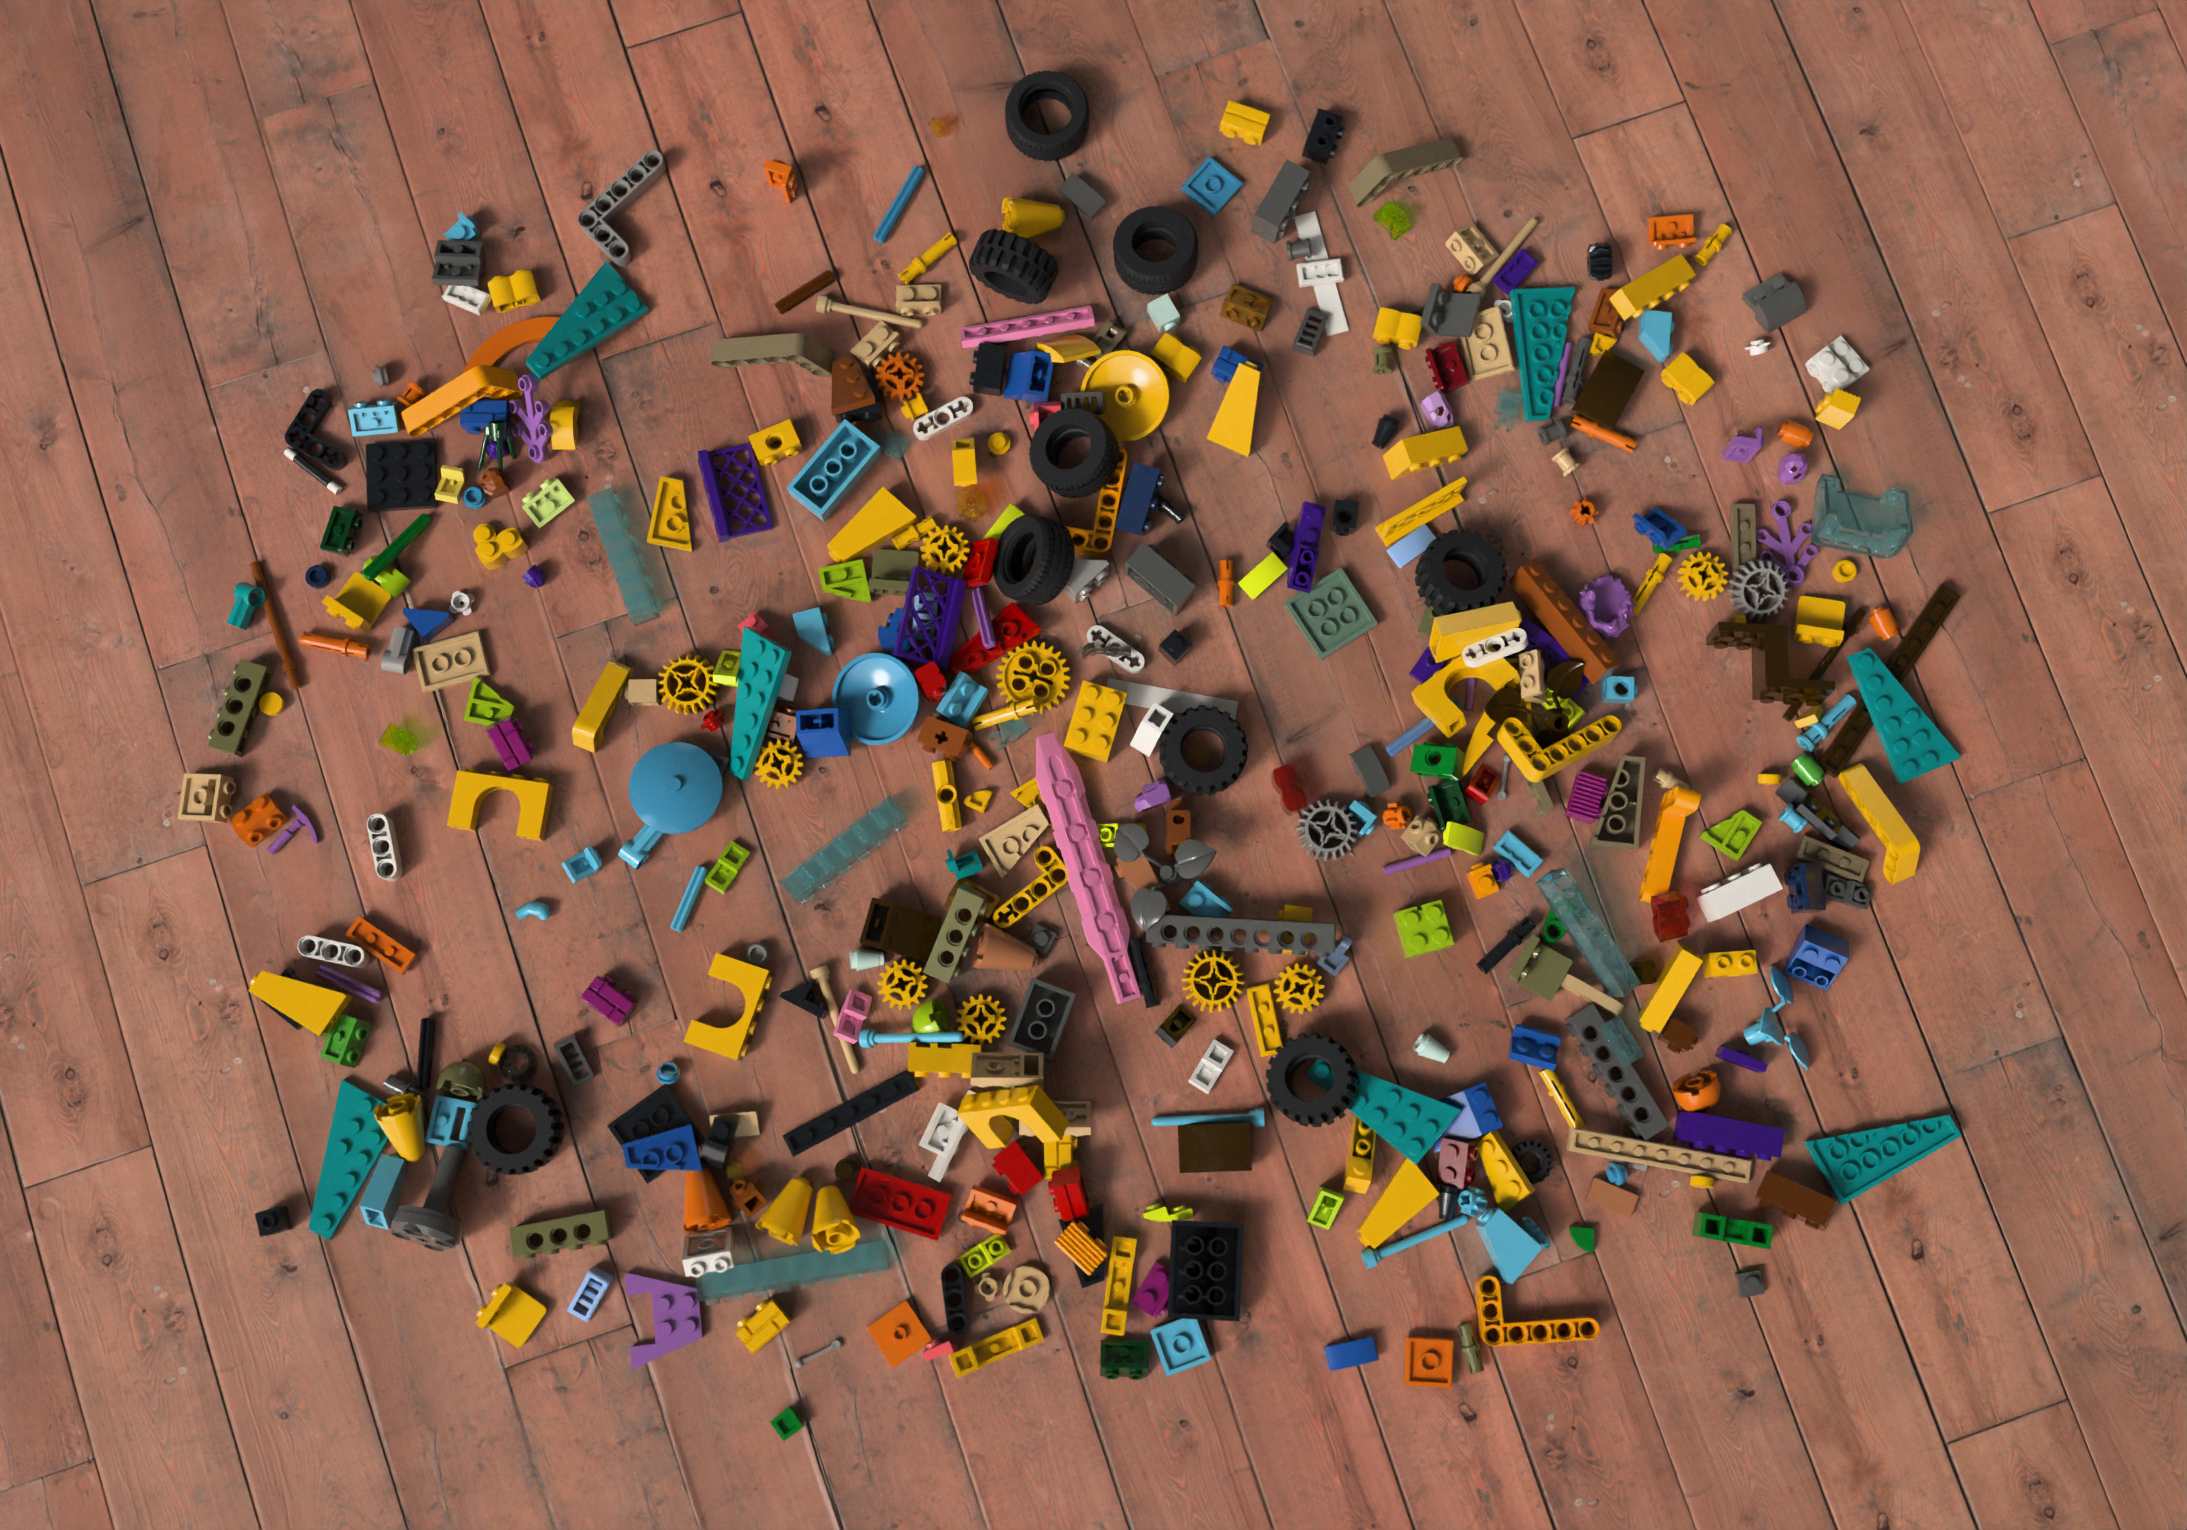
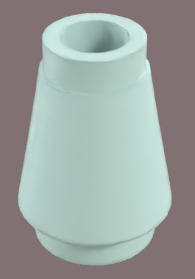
(864, 959)
(1430, 1048)

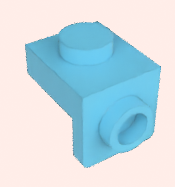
(1362, 813)
(582, 864)

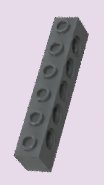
(1654, 1119)

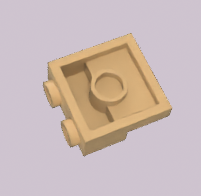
(206, 798)

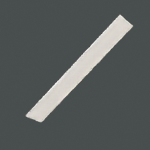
(1326, 294)
(1172, 700)

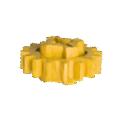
(953, 550)
(1711, 573)
(788, 761)
(1292, 979)
(890, 988)
(970, 1019)

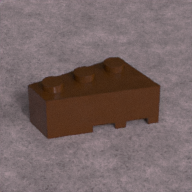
(1795, 1201)

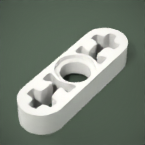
(925, 420)
(1115, 640)
(1490, 656)

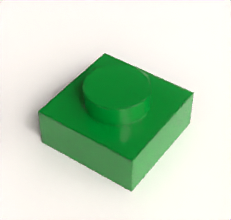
(787, 1423)

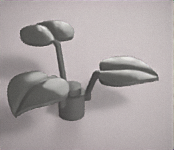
(1192, 858)

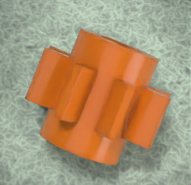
(1584, 505)
(1397, 815)

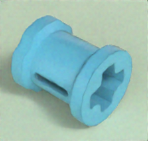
(1793, 818)

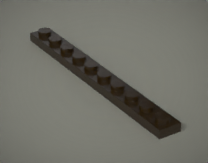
(1899, 665)

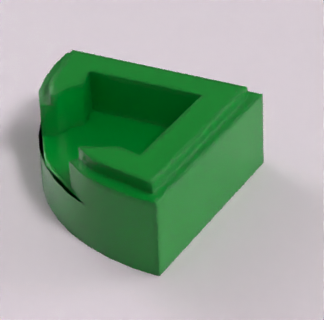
(1583, 1238)

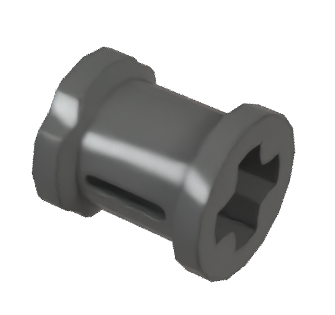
(1299, 249)
(1551, 432)

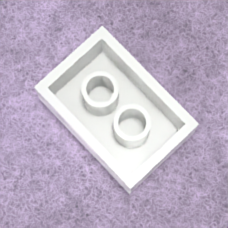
(1738, 891)

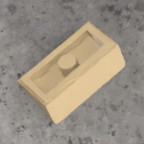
(747, 1122)

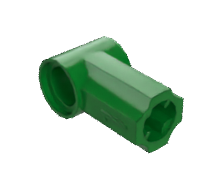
(1552, 921)

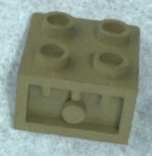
(892, 571)
(1540, 969)

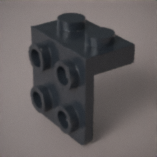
(868, 413)

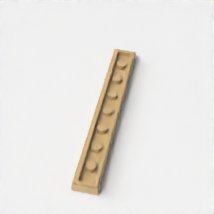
(1659, 1155)

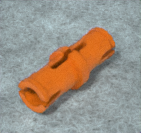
(1225, 583)

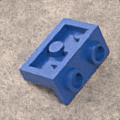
(1534, 1047)

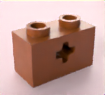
(933, 732)

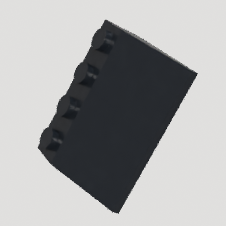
(1205, 1270)

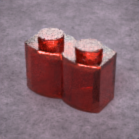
(1285, 784)
(1670, 915)

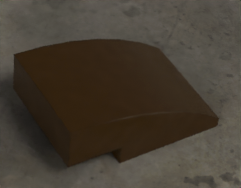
(1608, 390)
(1214, 1147)

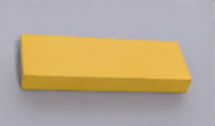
(1264, 1019)

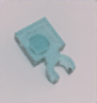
(1507, 406)
(891, 444)
(1011, 730)

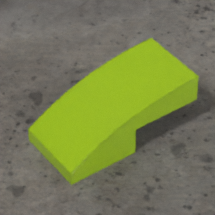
(727, 867)

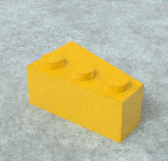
(941, 1059)

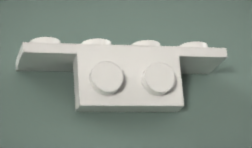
(943, 1137)

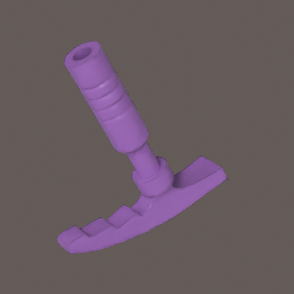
(288, 833)

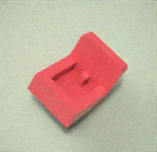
(1042, 411)
(759, 625)
(936, 1349)

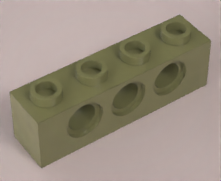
(245, 719)
(937, 964)
(523, 1235)

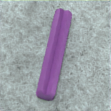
(983, 618)
(349, 984)

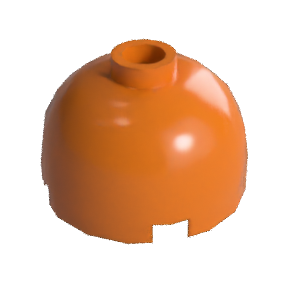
(1699, 1092)

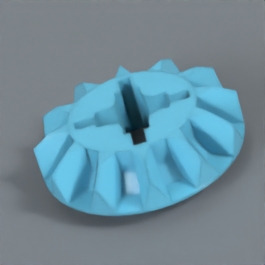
(1535, 1232)

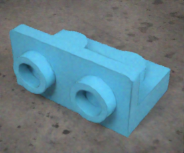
(374, 418)
(962, 700)
(1203, 902)

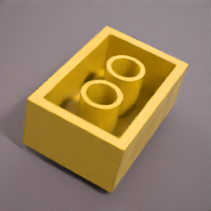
(1095, 721)

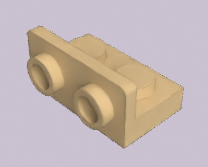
(1471, 248)
(918, 299)
(876, 345)
(1532, 676)

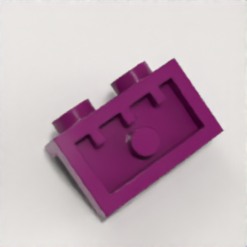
(1153, 1291)

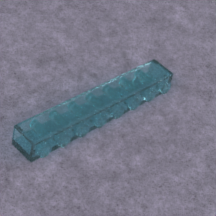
(793, 1270)

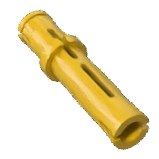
(921, 263)
(1653, 577)
(1014, 711)
(1548, 1076)

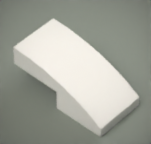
(1210, 1066)

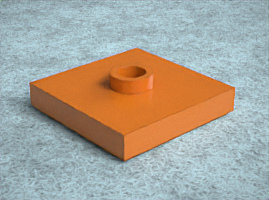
(899, 1333)
(1428, 1362)

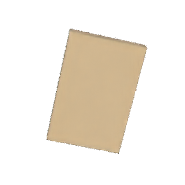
(1488, 348)
(451, 662)

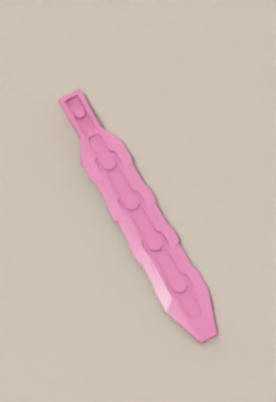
(1085, 863)

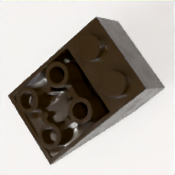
(899, 930)

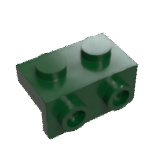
(341, 531)
(1449, 803)

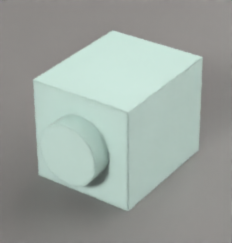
(1163, 314)

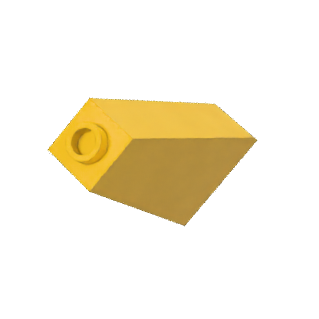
(1237, 413)
(871, 527)
(1457, 630)
(1669, 988)
(303, 1002)
(1397, 1203)

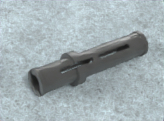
(1574, 379)

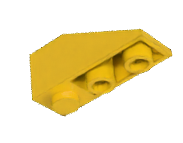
(1359, 1158)

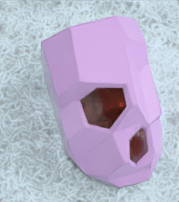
(1438, 411)

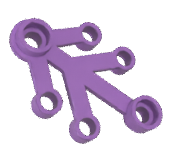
(533, 420)
(1786, 547)

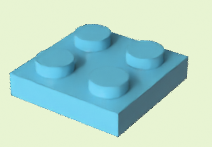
(1180, 1345)

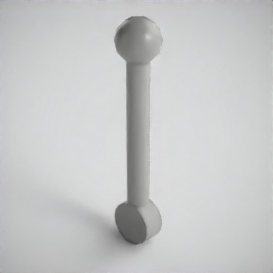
(1502, 795)
(836, 1344)

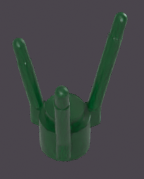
(498, 431)

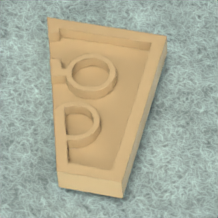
(1012, 839)

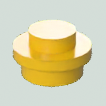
(999, 443)
(484, 532)

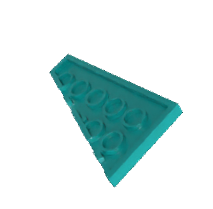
(595, 315)
(1540, 335)
(759, 682)
(1903, 728)
(1395, 1113)
(350, 1156)
(1868, 1157)

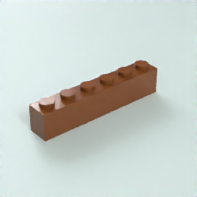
(1564, 621)

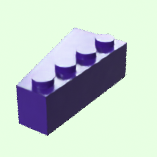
(1728, 1135)

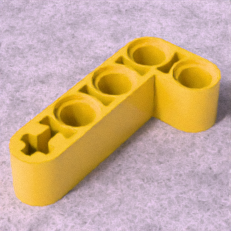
(589, 725)
(1028, 892)

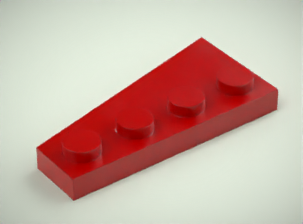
(1010, 629)

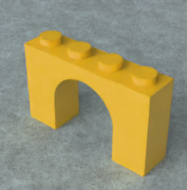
(1433, 698)
(473, 787)
(733, 1039)
(985, 1113)

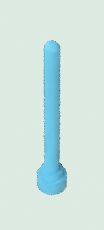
(869, 1038)
(1253, 1117)
(1373, 1256)

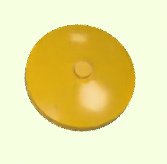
(1134, 393)

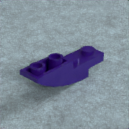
(1304, 547)

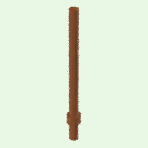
(289, 666)

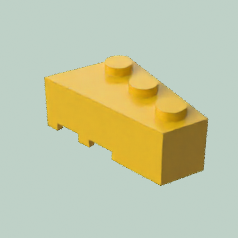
(1425, 452)

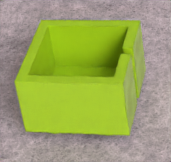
(1423, 929)

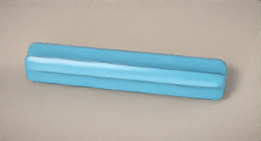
(689, 898)

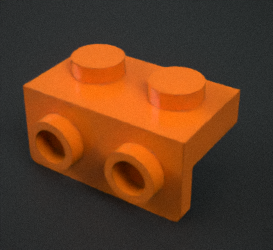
(781, 176)
(1670, 230)
(258, 820)
(989, 1210)

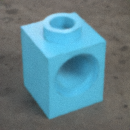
(1609, 692)

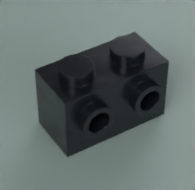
(1322, 136)

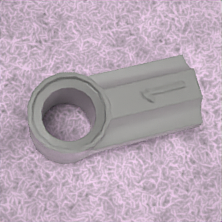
(397, 656)

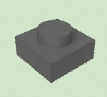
(1041, 939)
(1749, 1283)

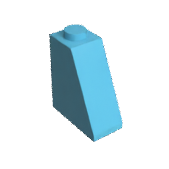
(383, 1191)

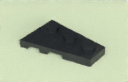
(1094, 1223)

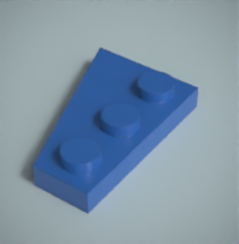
(665, 1151)

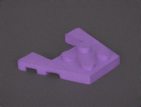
(675, 1316)

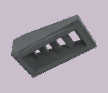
(1304, 347)
(1100, 400)
(566, 1063)

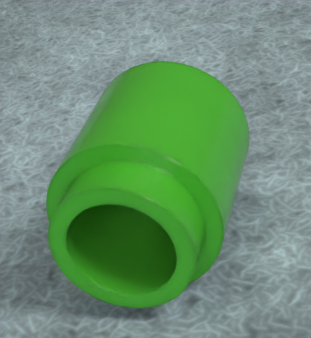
(1807, 769)

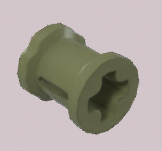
(1382, 360)

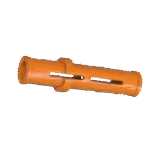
(1600, 432)
(344, 647)

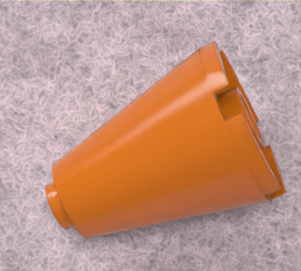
(703, 1203)

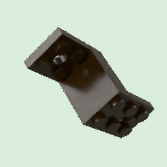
(1769, 663)

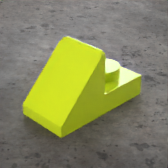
(727, 668)

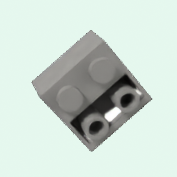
(1085, 577)

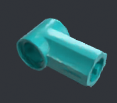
(247, 599)

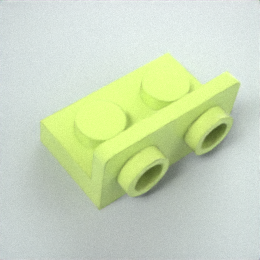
(547, 501)

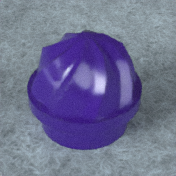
(492, 449)
(535, 577)
(1502, 870)

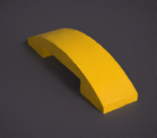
(1118, 1285)
(995, 1347)

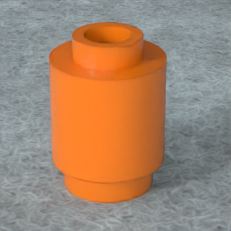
(1794, 434)
(1883, 623)

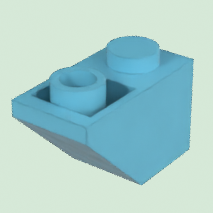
(1655, 333)
(812, 631)

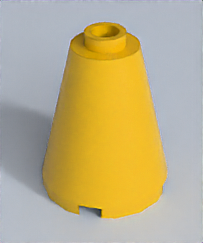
(1030, 217)
(403, 1124)
(788, 1212)
(833, 1222)

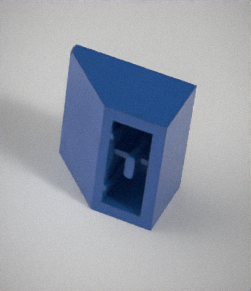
(1029, 377)
(824, 732)
(1817, 957)

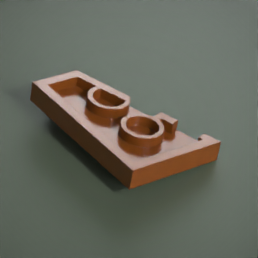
(849, 386)

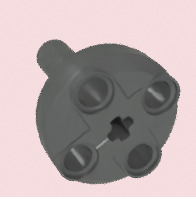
(429, 1224)

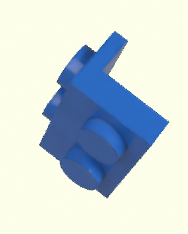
(1659, 528)

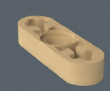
(1592, 995)

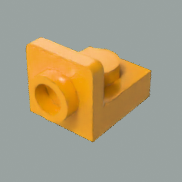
(1482, 880)

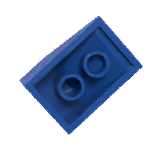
(1476, 1116)

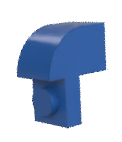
(888, 636)

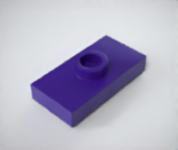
(1515, 271)
(1425, 667)
(1742, 1059)

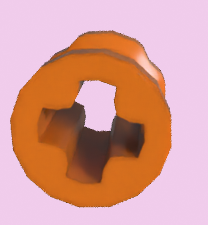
(411, 394)

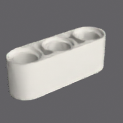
(390, 857)
(323, 948)

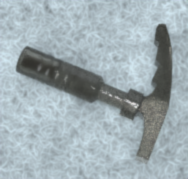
(1090, 649)

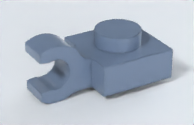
(1336, 960)

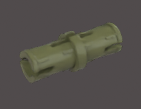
(1470, 1348)

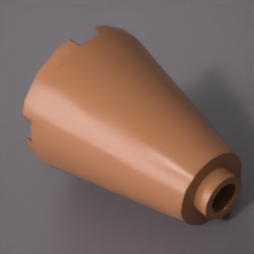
(1002, 951)

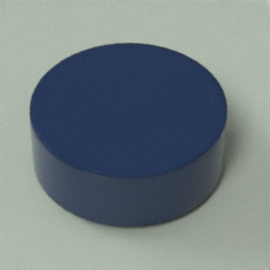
(317, 577)

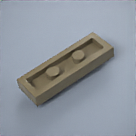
(1742, 535)
(1832, 859)

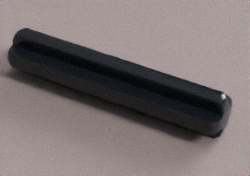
(425, 1052)

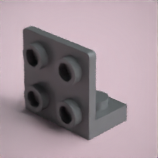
(1449, 312)

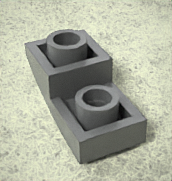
(1082, 196)
(1370, 770)
(1846, 892)

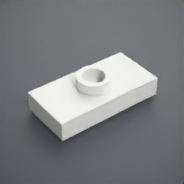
(1319, 272)
(468, 298)

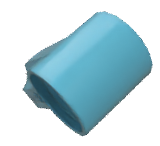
(637, 851)

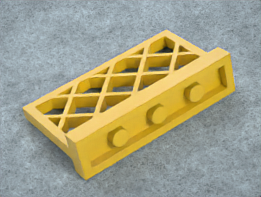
(1421, 512)

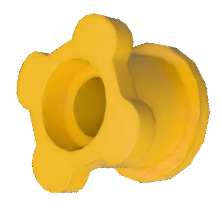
(914, 408)

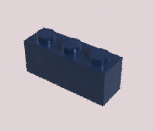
(1140, 499)

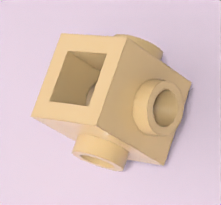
(1422, 835)

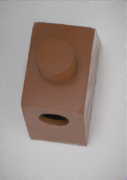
(1177, 826)

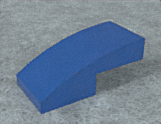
(1351, 1353)

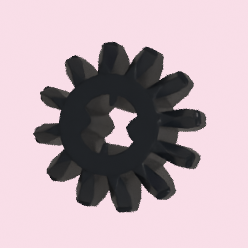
(1599, 261)

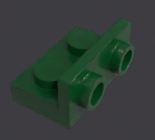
(1124, 1359)

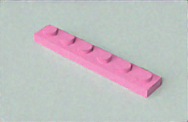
(1027, 326)

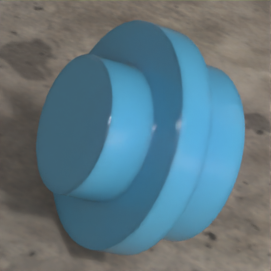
(474, 497)
(668, 1073)
(1616, 1173)

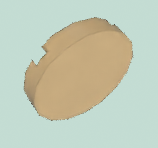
(1026, 1289)

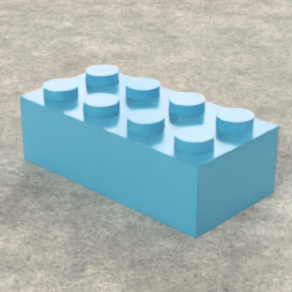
(834, 470)

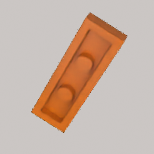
(381, 945)

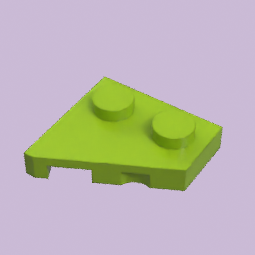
(846, 580)
(486, 705)
(1732, 834)

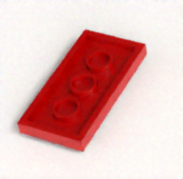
(899, 1203)

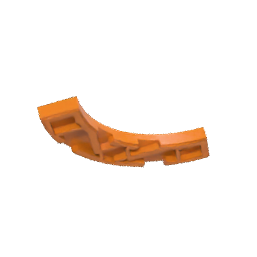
(509, 339)

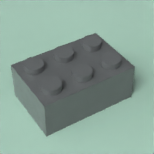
(1281, 202)
(1159, 578)
(1041, 1019)

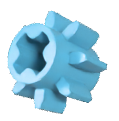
(1472, 1201)

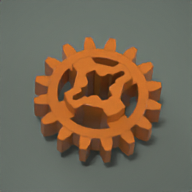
(890, 377)

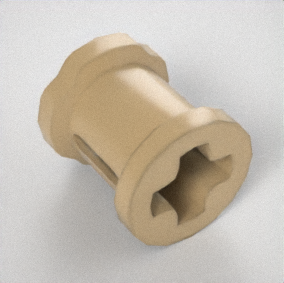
(1566, 462)

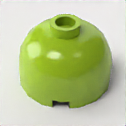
(931, 1018)

